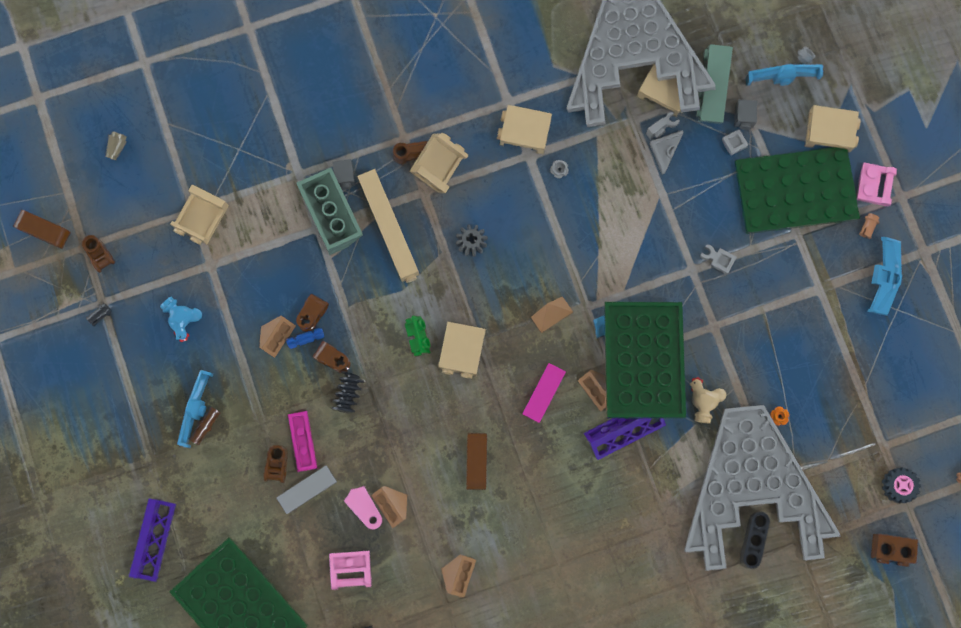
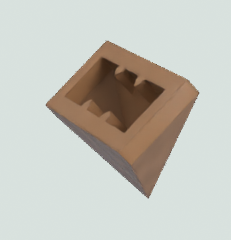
(551, 314)
(275, 334)
(595, 387)
(392, 504)
(458, 574)

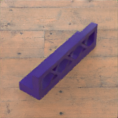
(611, 429)
(145, 537)

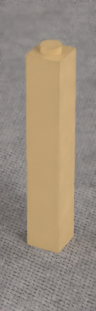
(388, 226)

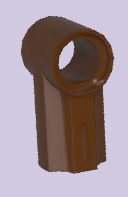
(412, 151)

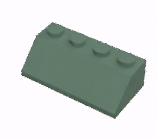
(330, 210)

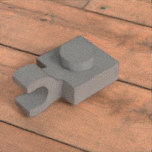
(659, 127)

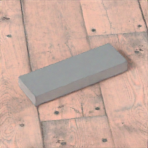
(306, 489)

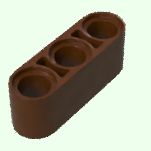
(41, 229)
(476, 461)

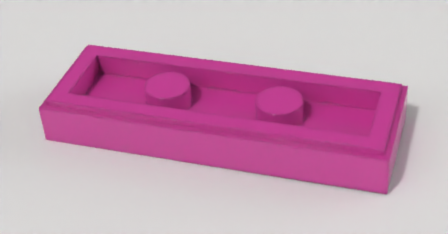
(544, 393)
(302, 441)

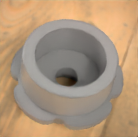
(806, 55)
(559, 164)

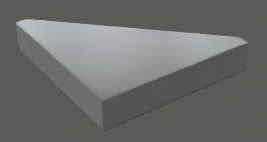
(664, 149)

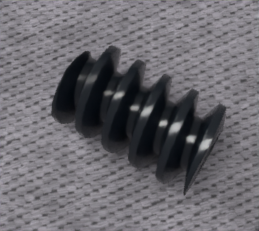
(347, 393)

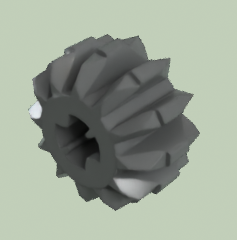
(465, 244)

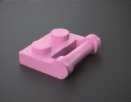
(870, 181)
(348, 563)

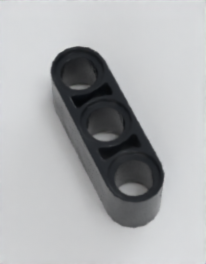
(761, 532)

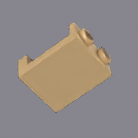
(662, 92)
(525, 128)
(832, 128)
(438, 162)
(200, 216)
(461, 350)

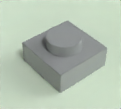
(734, 142)

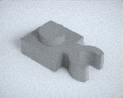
(720, 260)

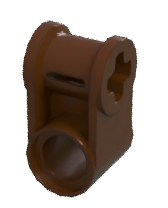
(99, 256)
(313, 310)
(329, 357)
(276, 466)

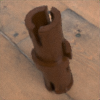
(204, 425)

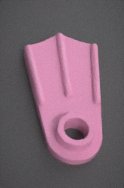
(363, 507)

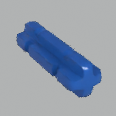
(305, 338)

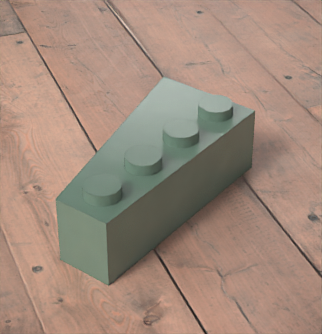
(717, 64)

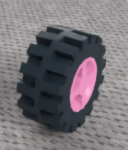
(908, 485)

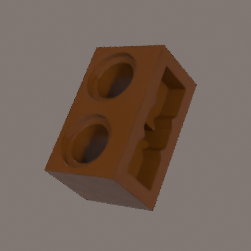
(894, 546)

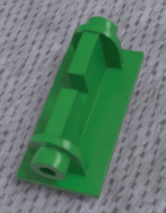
(416, 327)

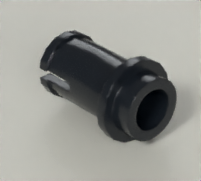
(101, 312)

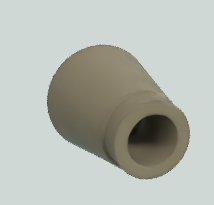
(115, 145)

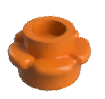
(783, 412)

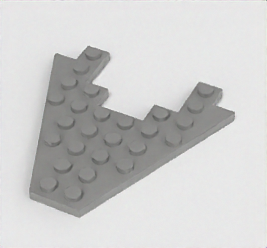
(630, 37)
(754, 468)

